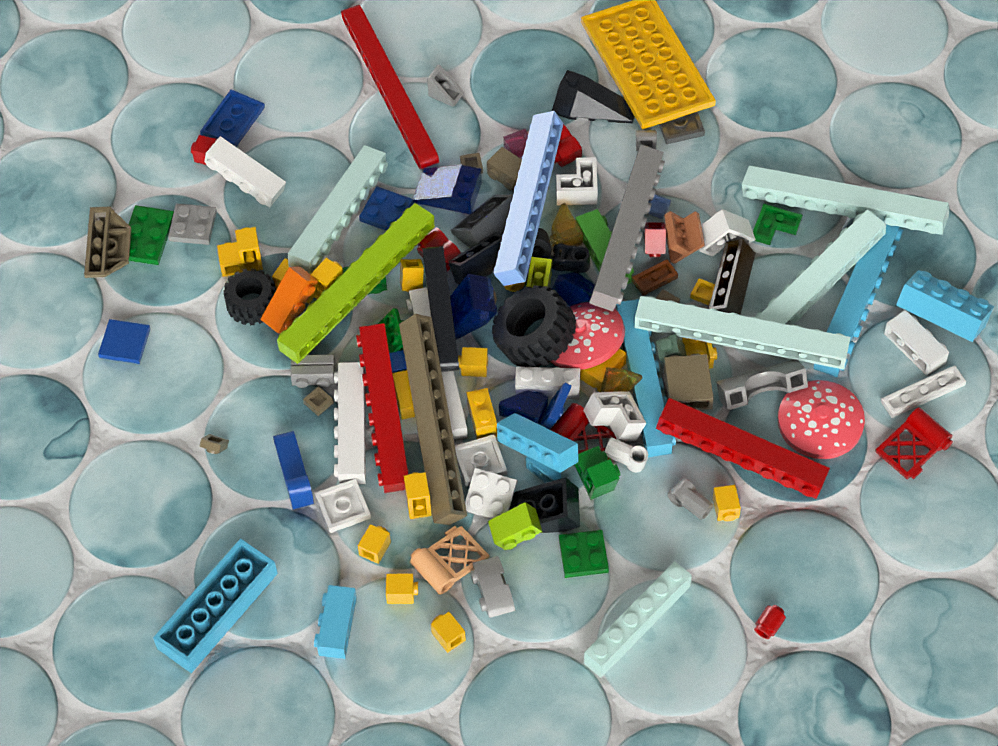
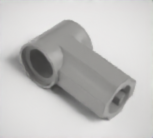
(685, 495)

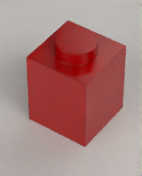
(200, 148)

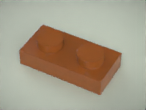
(654, 277)

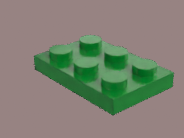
(149, 233)

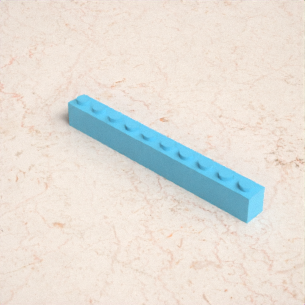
(860, 292)

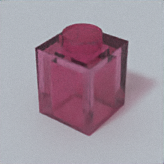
(516, 142)

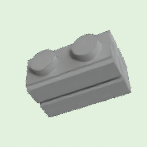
(313, 371)

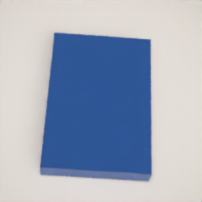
(233, 117)

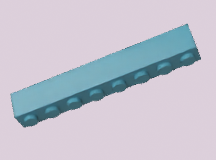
(647, 391)

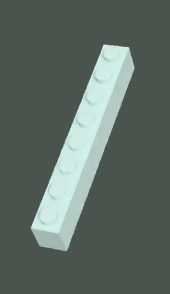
(337, 209)
(825, 270)

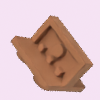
(683, 235)

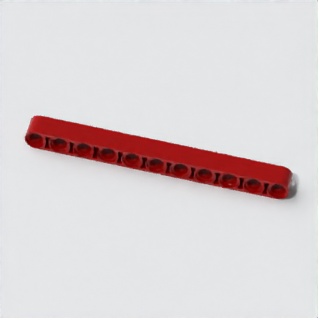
(390, 87)

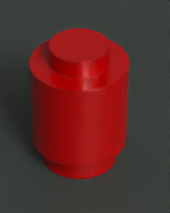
(769, 621)

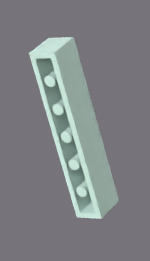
(637, 619)

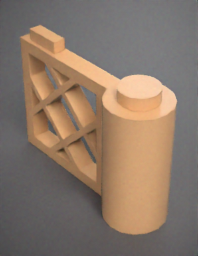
(434, 567)

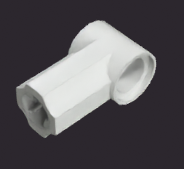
(624, 454)

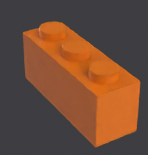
(289, 299)

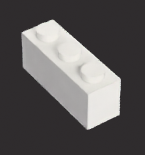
(916, 342)
(547, 380)

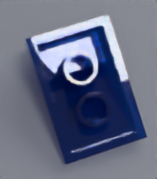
(449, 188)
(472, 304)

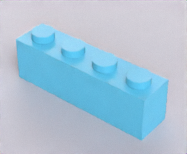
(537, 442)

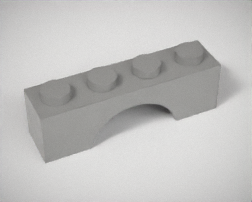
(785, 377)

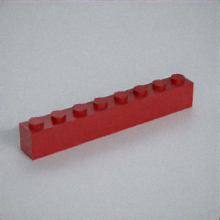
(384, 407)
(742, 448)

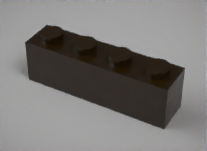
(733, 277)

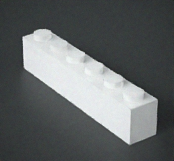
(351, 423)

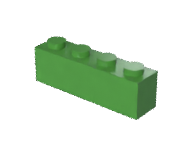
(596, 237)

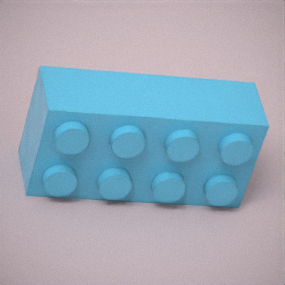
(945, 305)

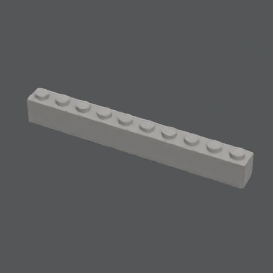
(626, 229)

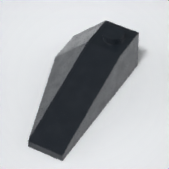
(585, 98)

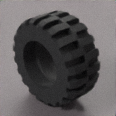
(547, 340)

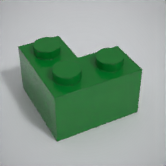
(597, 472)

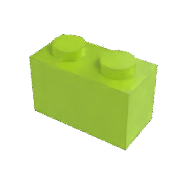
(515, 526)

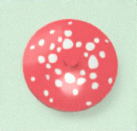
(596, 337)
(821, 420)

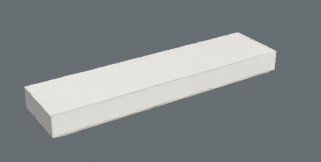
(923, 391)

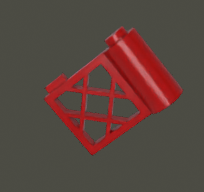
(574, 422)
(925, 430)

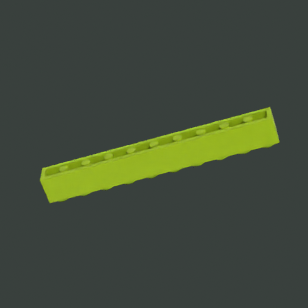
(355, 283)

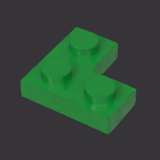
(775, 219)

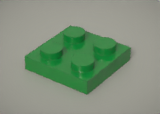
(583, 553)

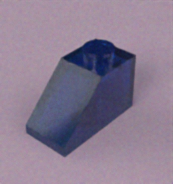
(526, 404)

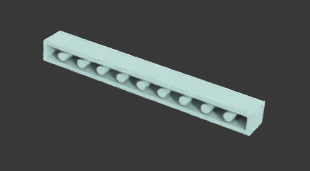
(845, 199)
(742, 332)

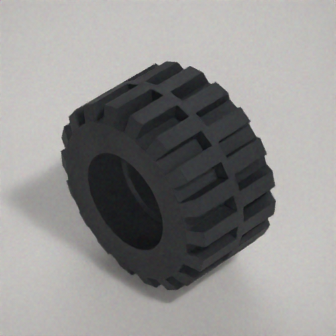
(247, 283)

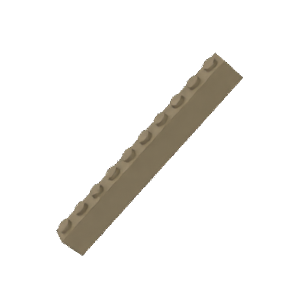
(433, 420)

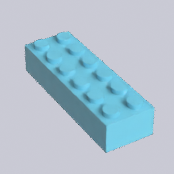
(215, 605)

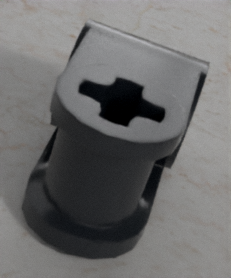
(570, 258)

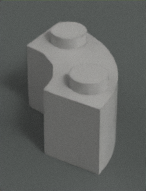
(493, 588)

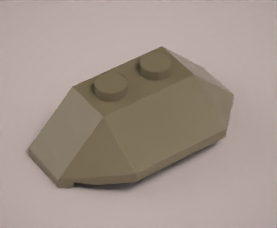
(106, 243)

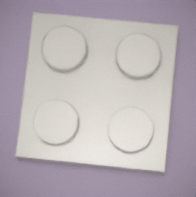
(482, 455)
(489, 494)
(342, 505)

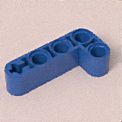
(293, 470)

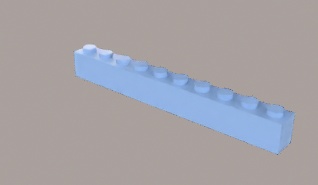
(528, 199)

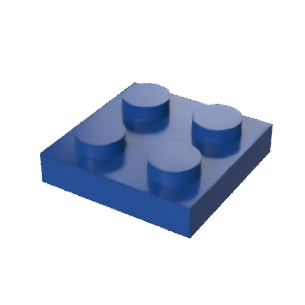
(384, 208)

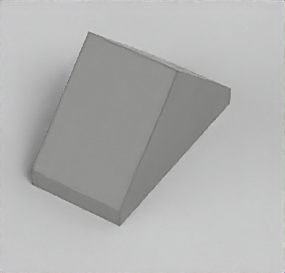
(443, 87)

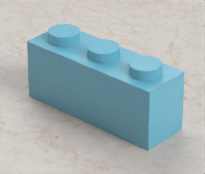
(335, 621)

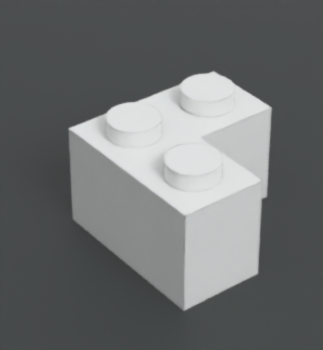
(578, 187)
(724, 228)
(618, 411)

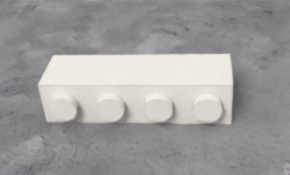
(244, 172)

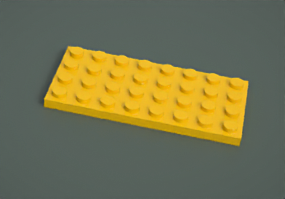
(647, 62)

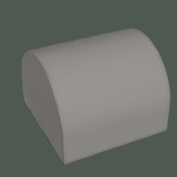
(646, 138)

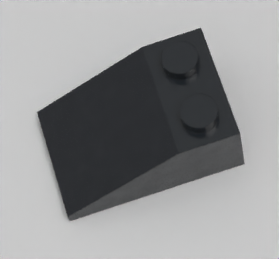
(554, 502)

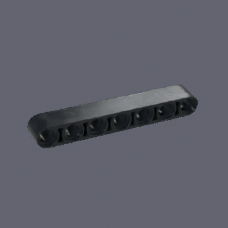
(441, 307)

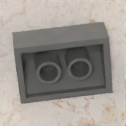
(484, 220)

